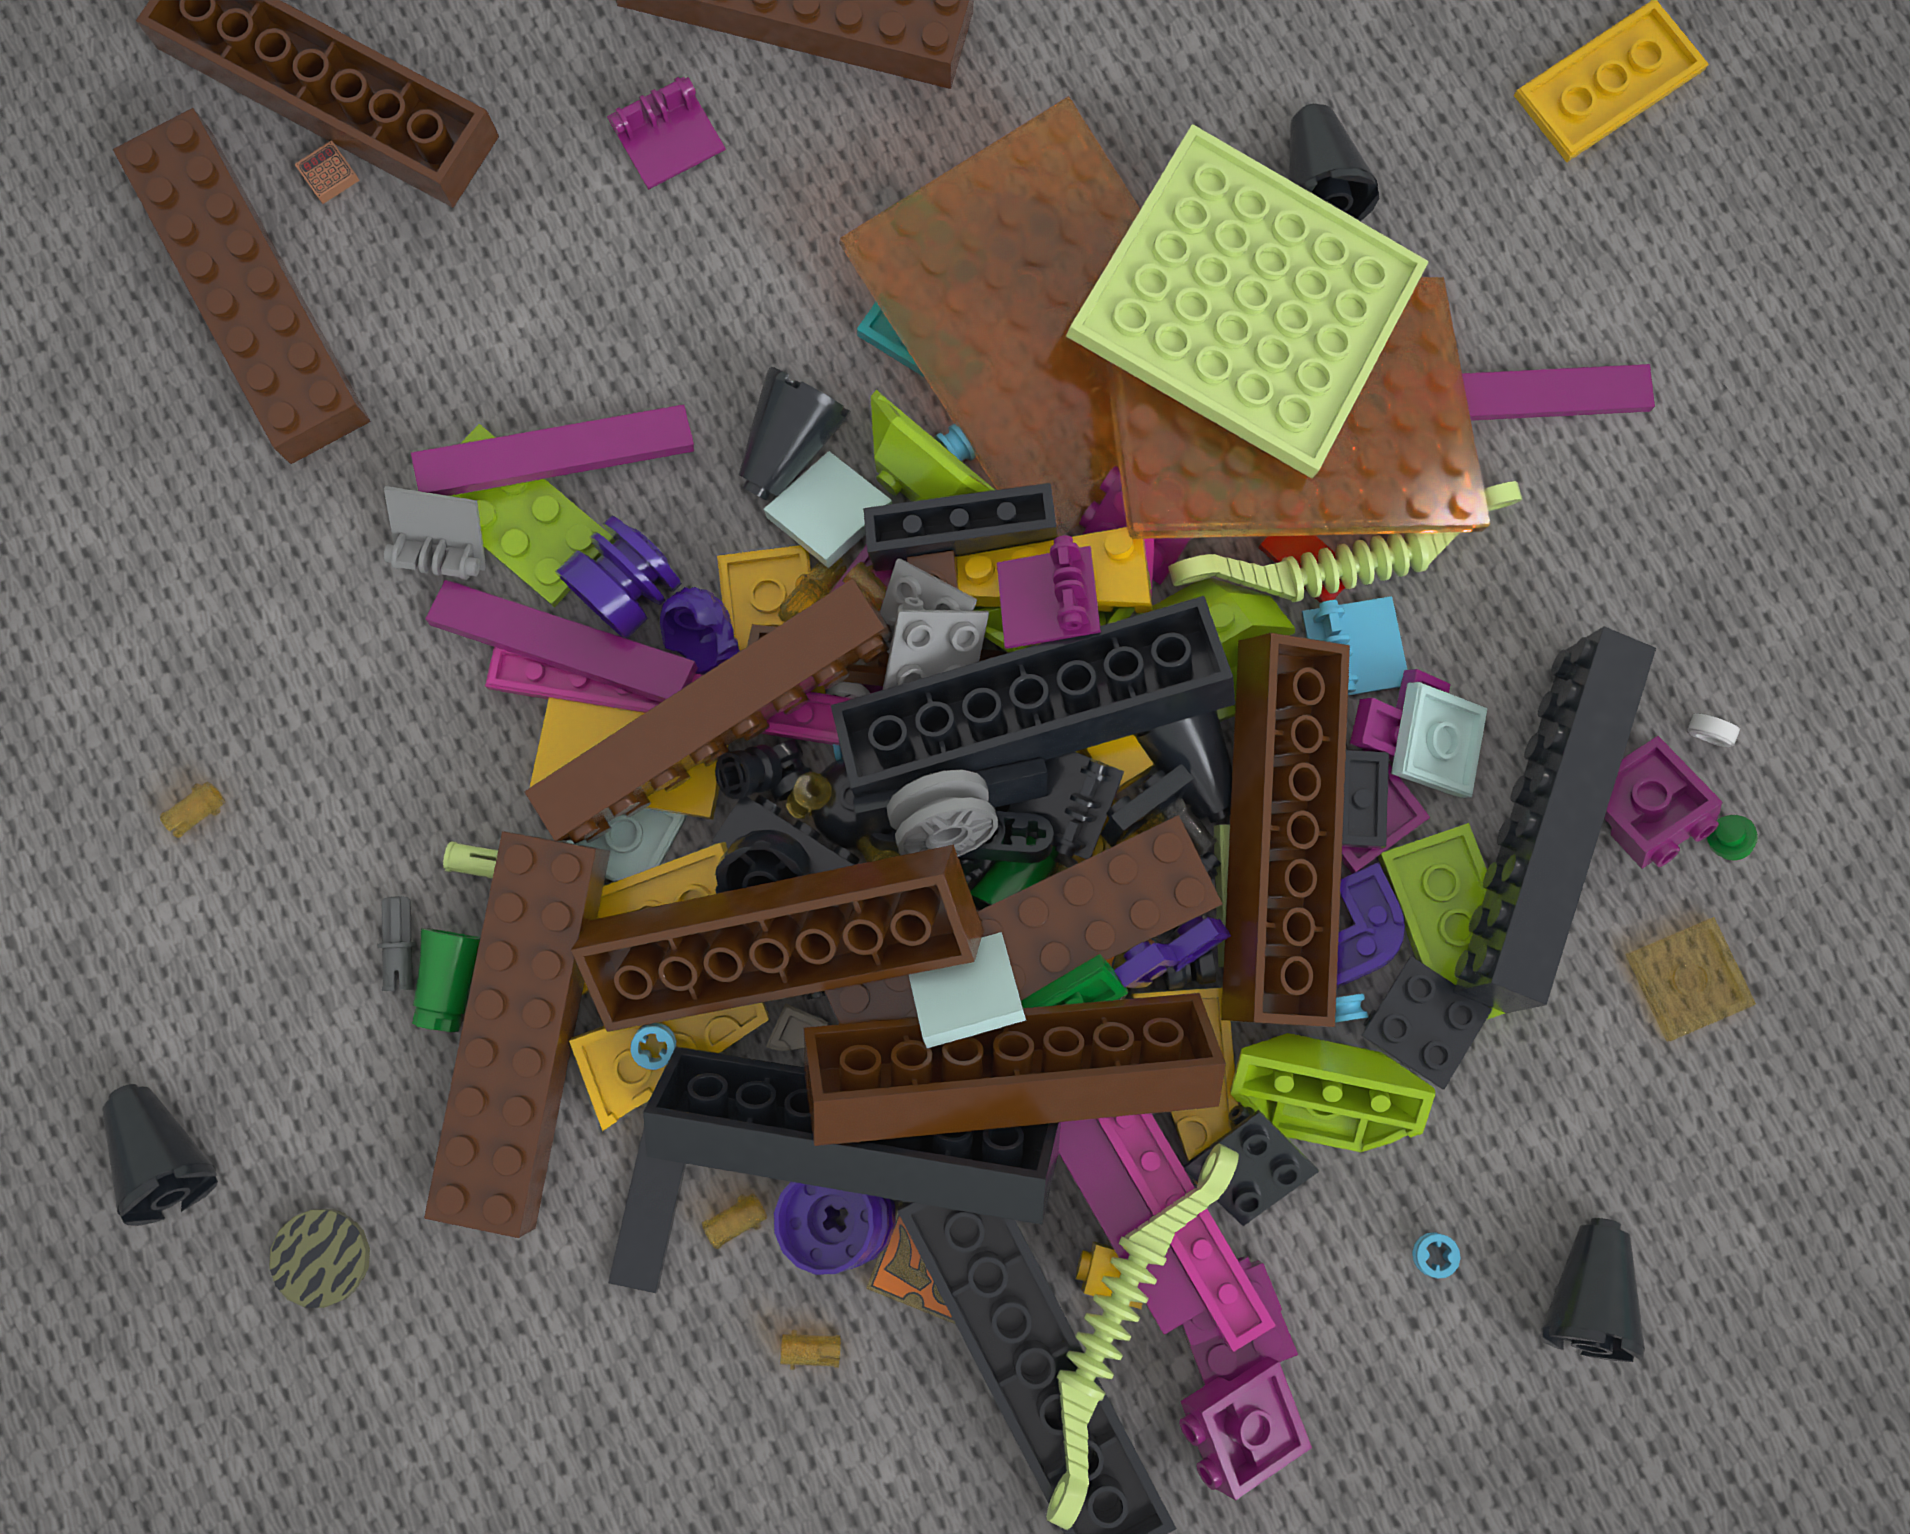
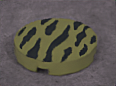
(319, 1258)

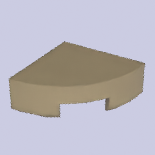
(789, 1029)

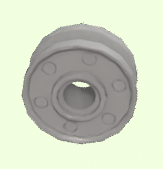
(942, 812)

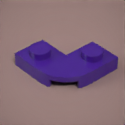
(1377, 926)
(1149, 961)

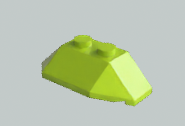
(913, 460)
(1235, 612)
(1331, 1092)

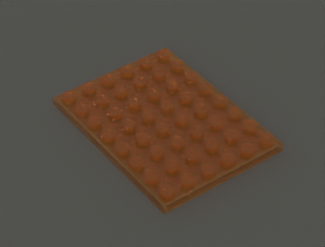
(984, 288)
(1394, 468)

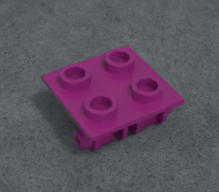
(666, 132)
(1048, 595)

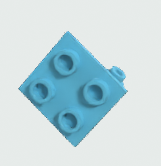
(1373, 638)

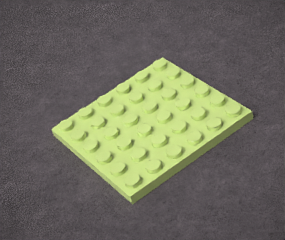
(1249, 301)

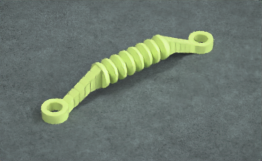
(1289, 579)
(1078, 1390)

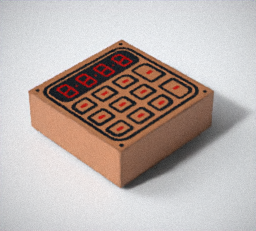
(327, 172)

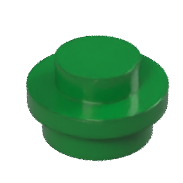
(1733, 837)

